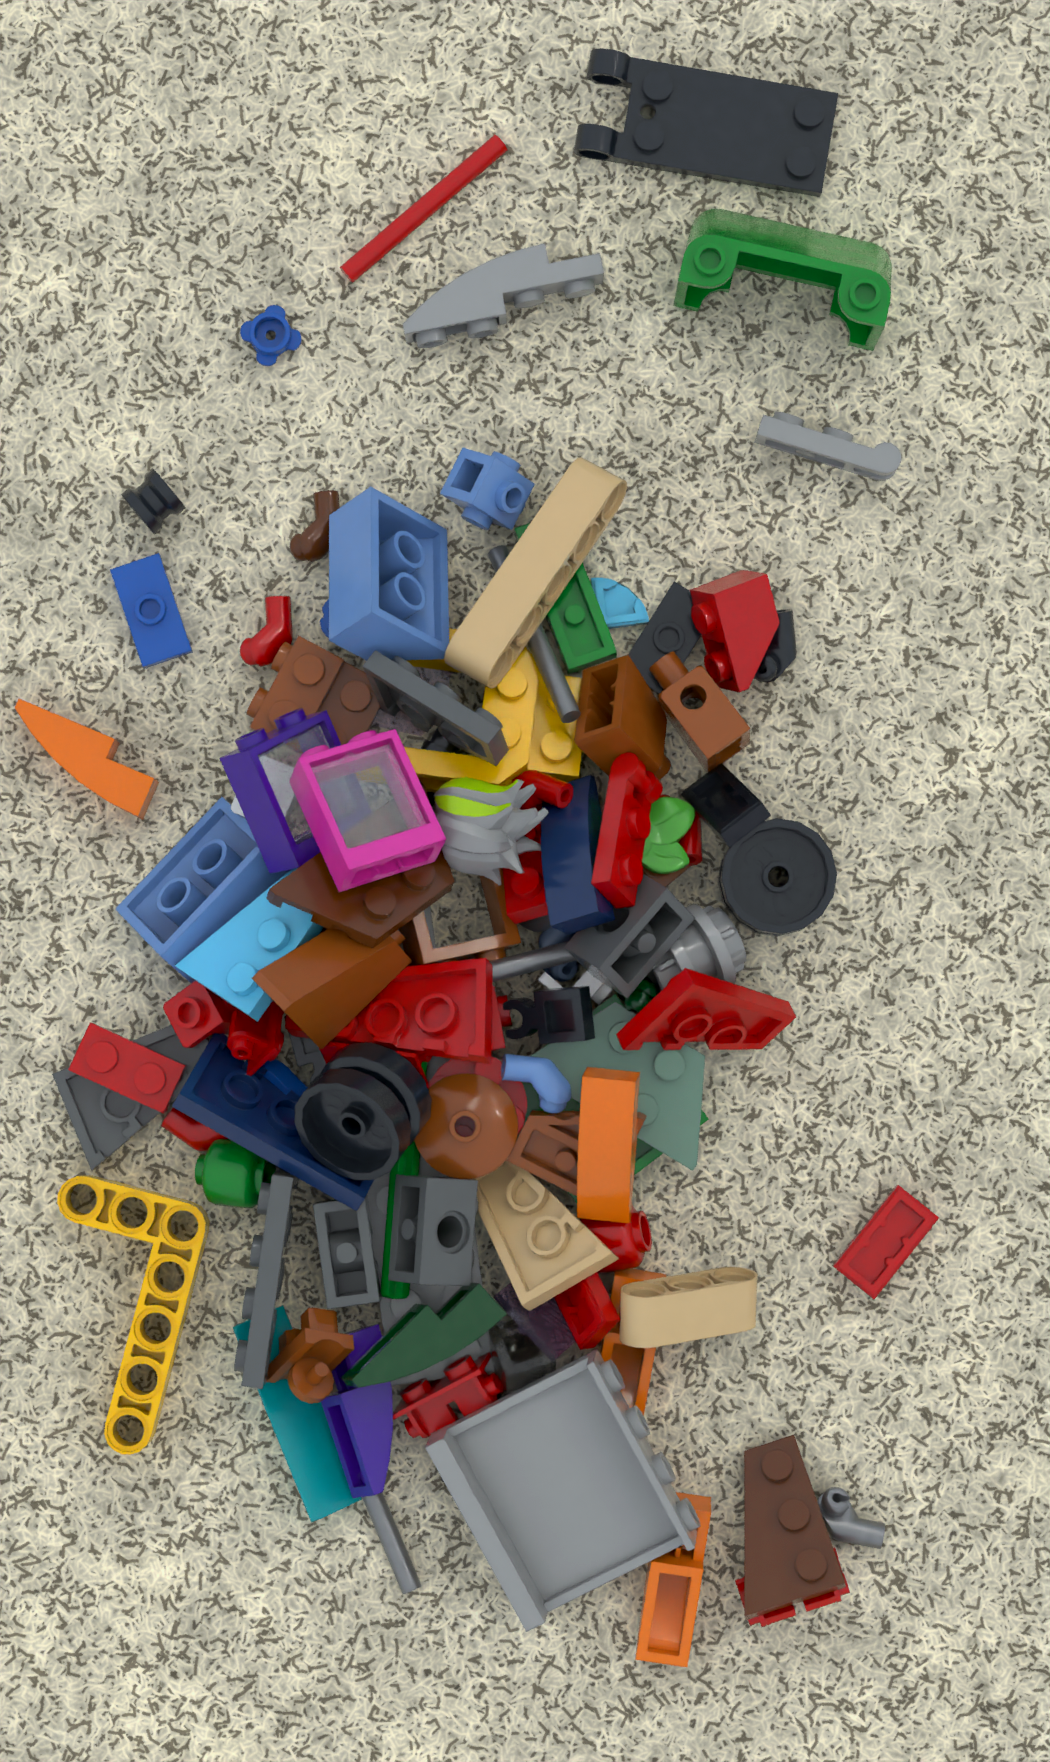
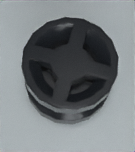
(153, 501)

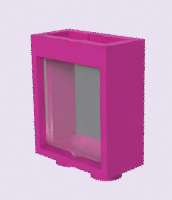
(366, 809)

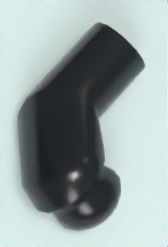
(781, 649)

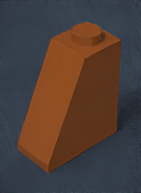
(331, 980)

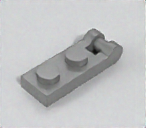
(828, 447)

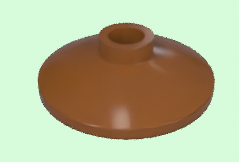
(494, 1131)

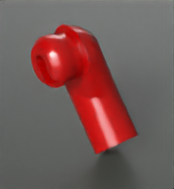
(190, 1131)

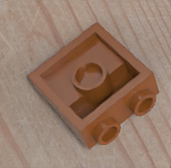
(316, 682)

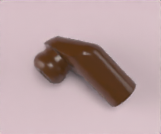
(314, 540)

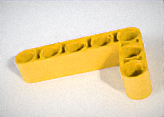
(152, 1297)

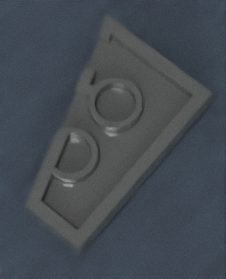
(400, 687)
(108, 1119)

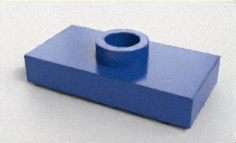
(151, 610)

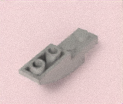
(478, 296)

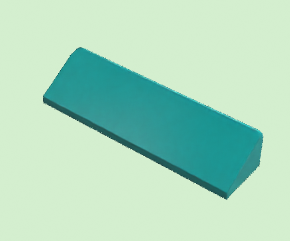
(303, 1438)

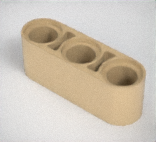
(688, 1307)

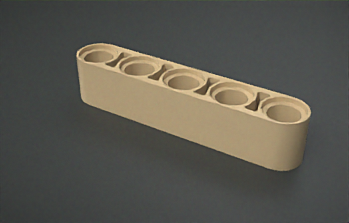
(535, 572)

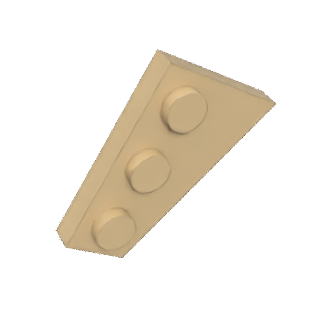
(536, 1235)

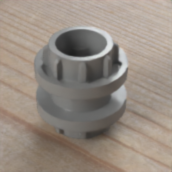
(706, 946)

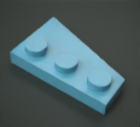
(245, 946)

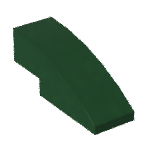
(426, 1337)

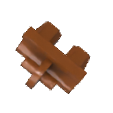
(310, 1355)

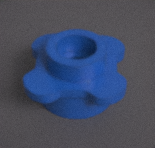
(271, 320)

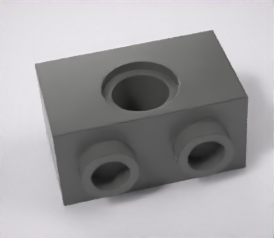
(634, 942)
(417, 1248)
(346, 1254)

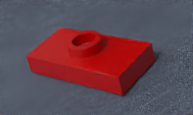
(885, 1241)
(588, 1311)

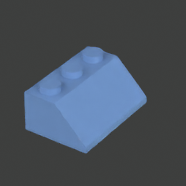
(387, 580)
(198, 885)

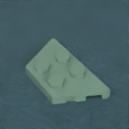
(667, 1086)

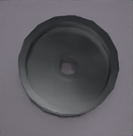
(769, 908)
(363, 1111)

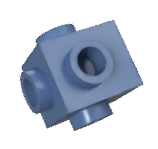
(497, 492)

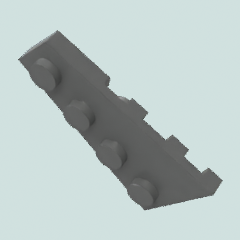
(259, 1302)

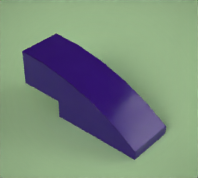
(361, 1422)

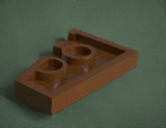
(784, 1532)

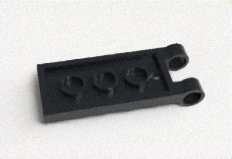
(713, 125)

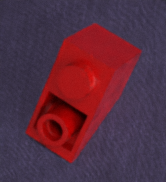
(736, 626)

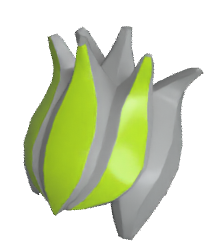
(486, 825)

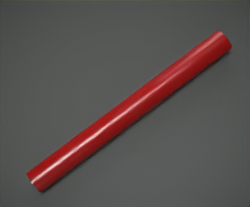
(423, 208)

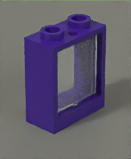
(261, 778)

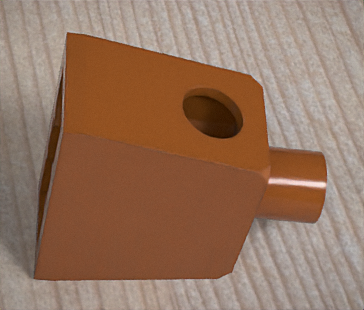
(620, 717)
(713, 730)

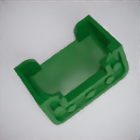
(849, 266)

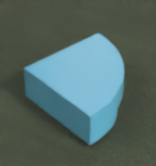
(618, 604)

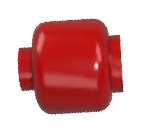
(625, 1240)

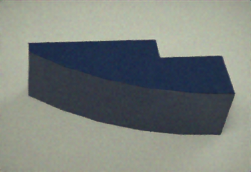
(568, 860)

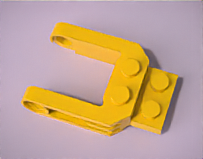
(530, 728)

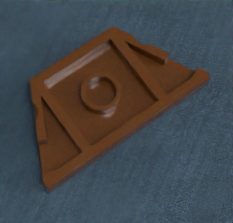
(369, 910)

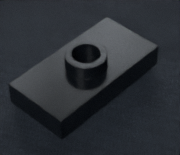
(667, 631)
(725, 804)

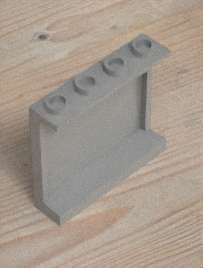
(562, 1487)

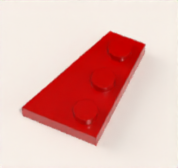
(708, 1011)

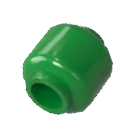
(232, 1174)

